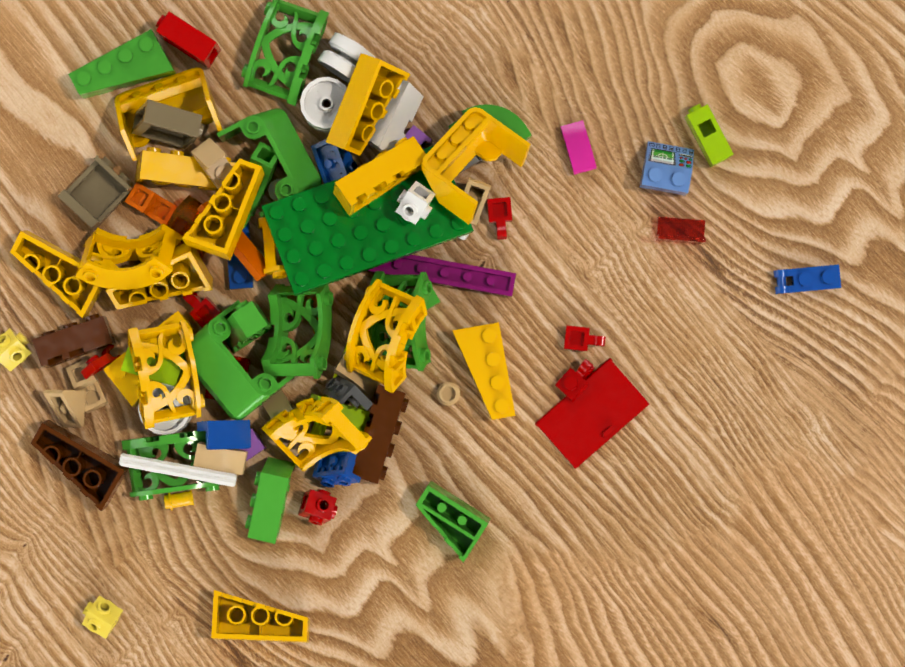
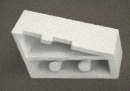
(400, 112)

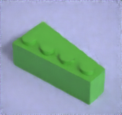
(124, 67)

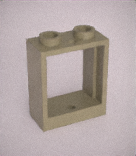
(167, 124)

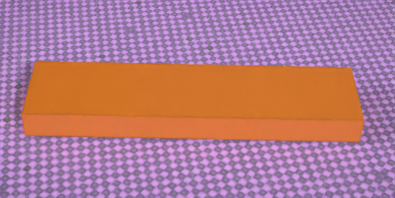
(247, 253)

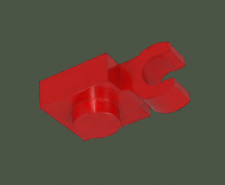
(500, 212)
(203, 310)
(578, 338)
(96, 363)
(573, 382)

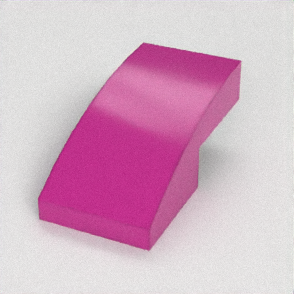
(578, 147)

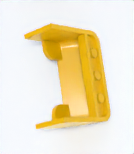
(182, 90)
(470, 136)

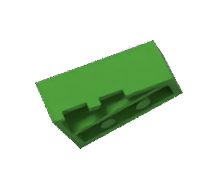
(246, 325)
(270, 500)
(453, 518)

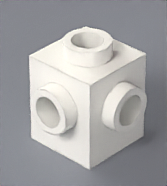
(415, 203)

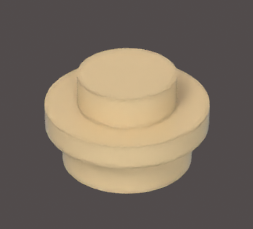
(448, 393)

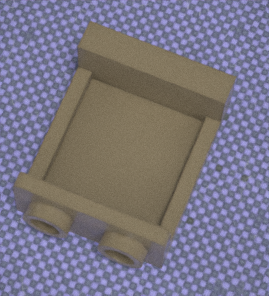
(97, 192)

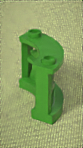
(312, 29)
(419, 345)
(276, 358)
(145, 448)

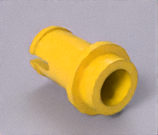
(178, 499)

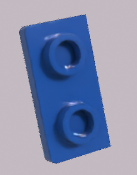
(332, 161)
(336, 470)

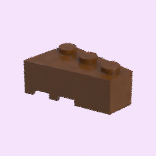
(73, 341)

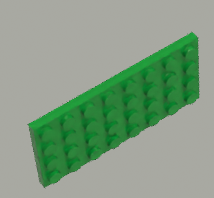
(326, 244)

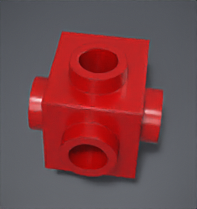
(318, 506)

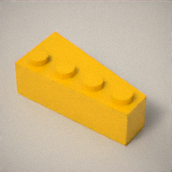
(172, 168)

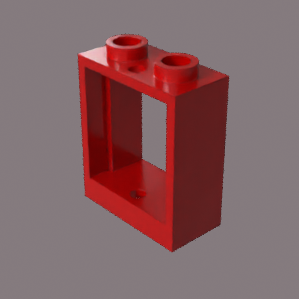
(188, 39)

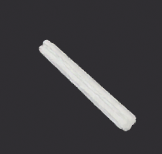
(178, 470)

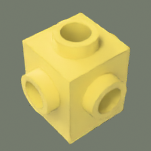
(13, 349)
(101, 616)

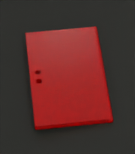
(601, 408)

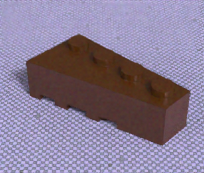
(382, 427)
(81, 462)

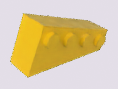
(365, 103)
(379, 175)
(225, 215)
(56, 270)
(187, 277)
(487, 364)
(128, 382)
(247, 620)

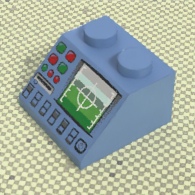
(667, 168)

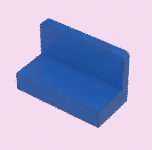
(226, 434)

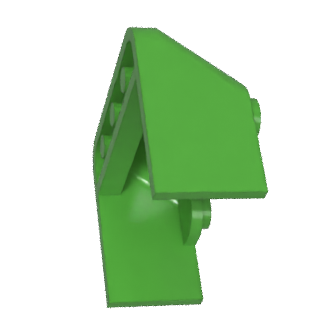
(286, 145)
(224, 375)

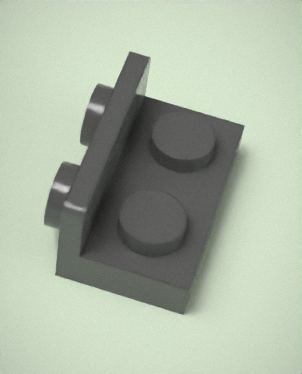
(345, 391)

